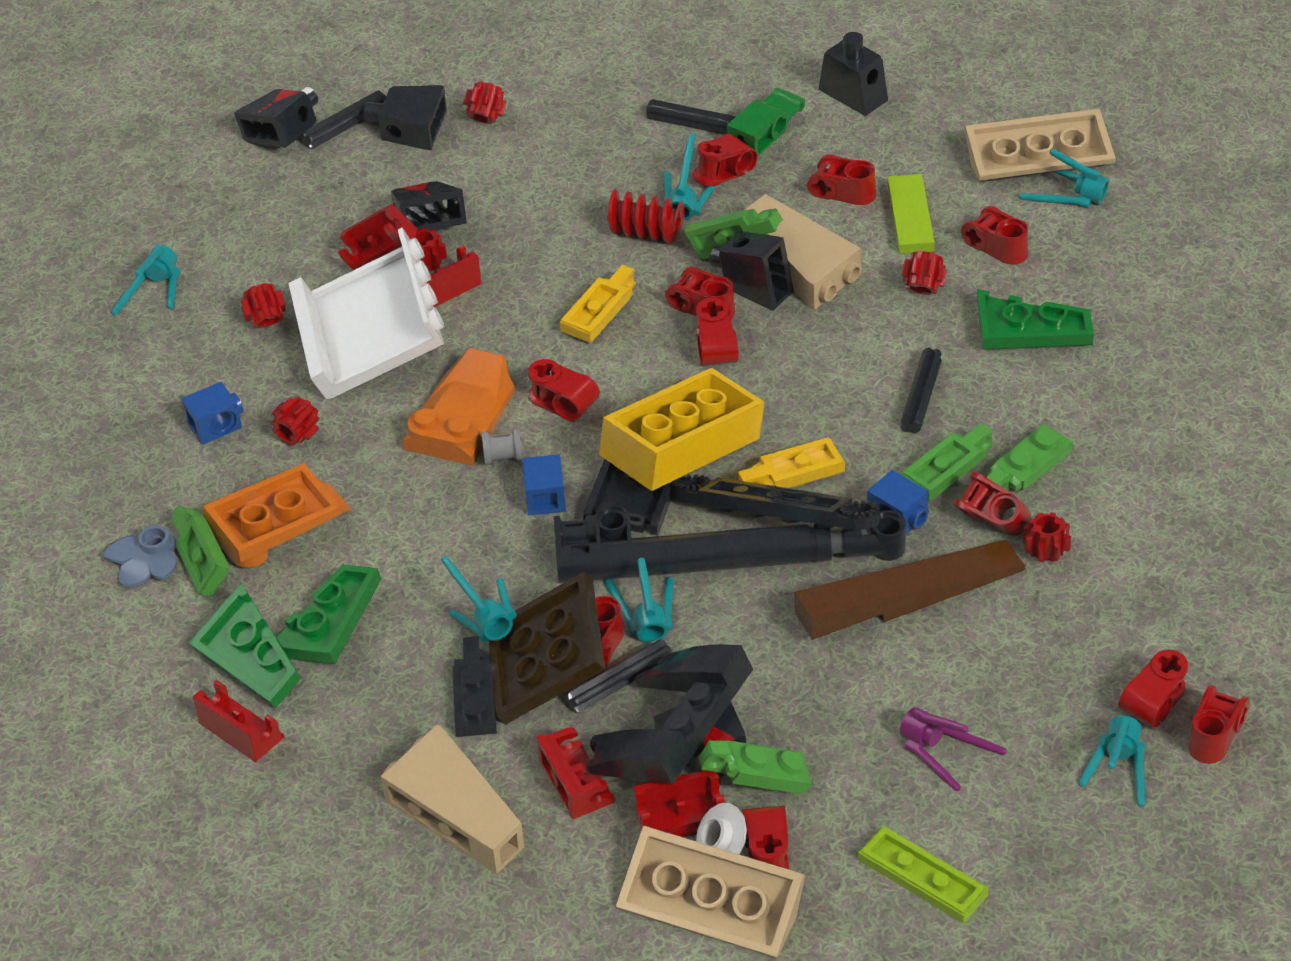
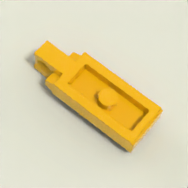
(599, 305)
(796, 465)

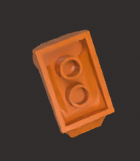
(461, 408)
(271, 514)

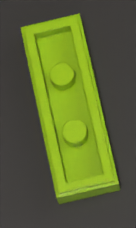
(910, 213)
(923, 874)

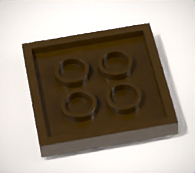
(548, 650)

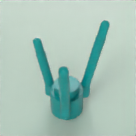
(1088, 184)
(684, 192)
(157, 267)
(490, 617)
(649, 620)
(1120, 742)

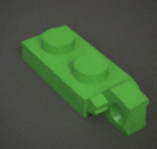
(720, 230)
(1030, 459)
(950, 460)
(199, 550)
(757, 766)

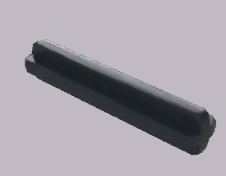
(688, 116)
(339, 121)
(921, 390)
(616, 676)

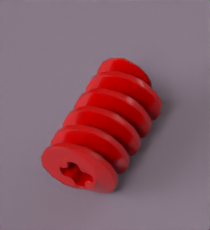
(645, 218)

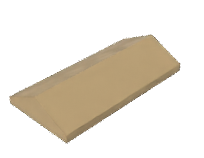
(1025, 144)
(711, 891)

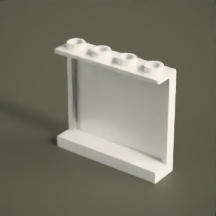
(368, 319)

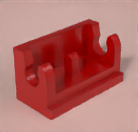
(375, 236)
(457, 277)
(236, 723)
(569, 775)
(678, 806)

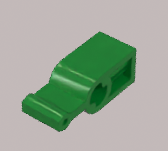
(765, 120)

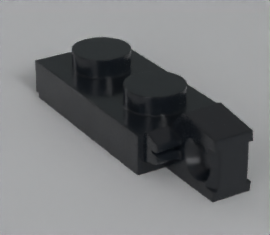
(473, 692)

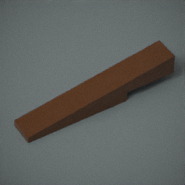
(902, 588)

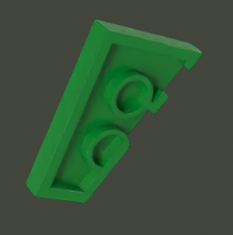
(1028, 325)
(328, 622)
(247, 648)

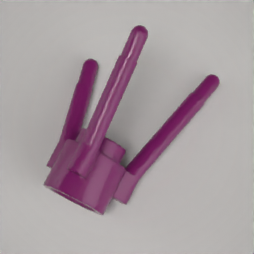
(927, 729)

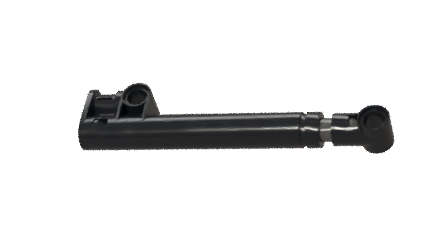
(607, 551)

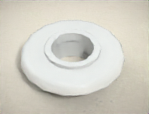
(732, 828)

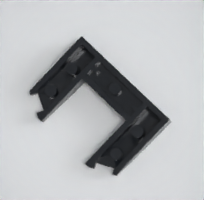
(711, 681)

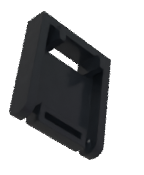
(640, 502)

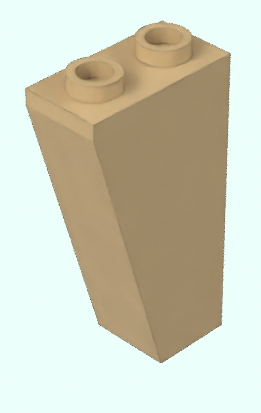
(816, 256)
(453, 800)

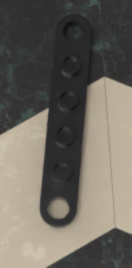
(775, 501)

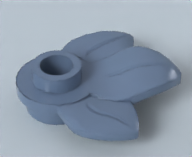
(143, 556)

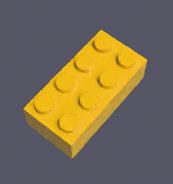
(681, 428)

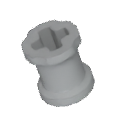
(502, 446)

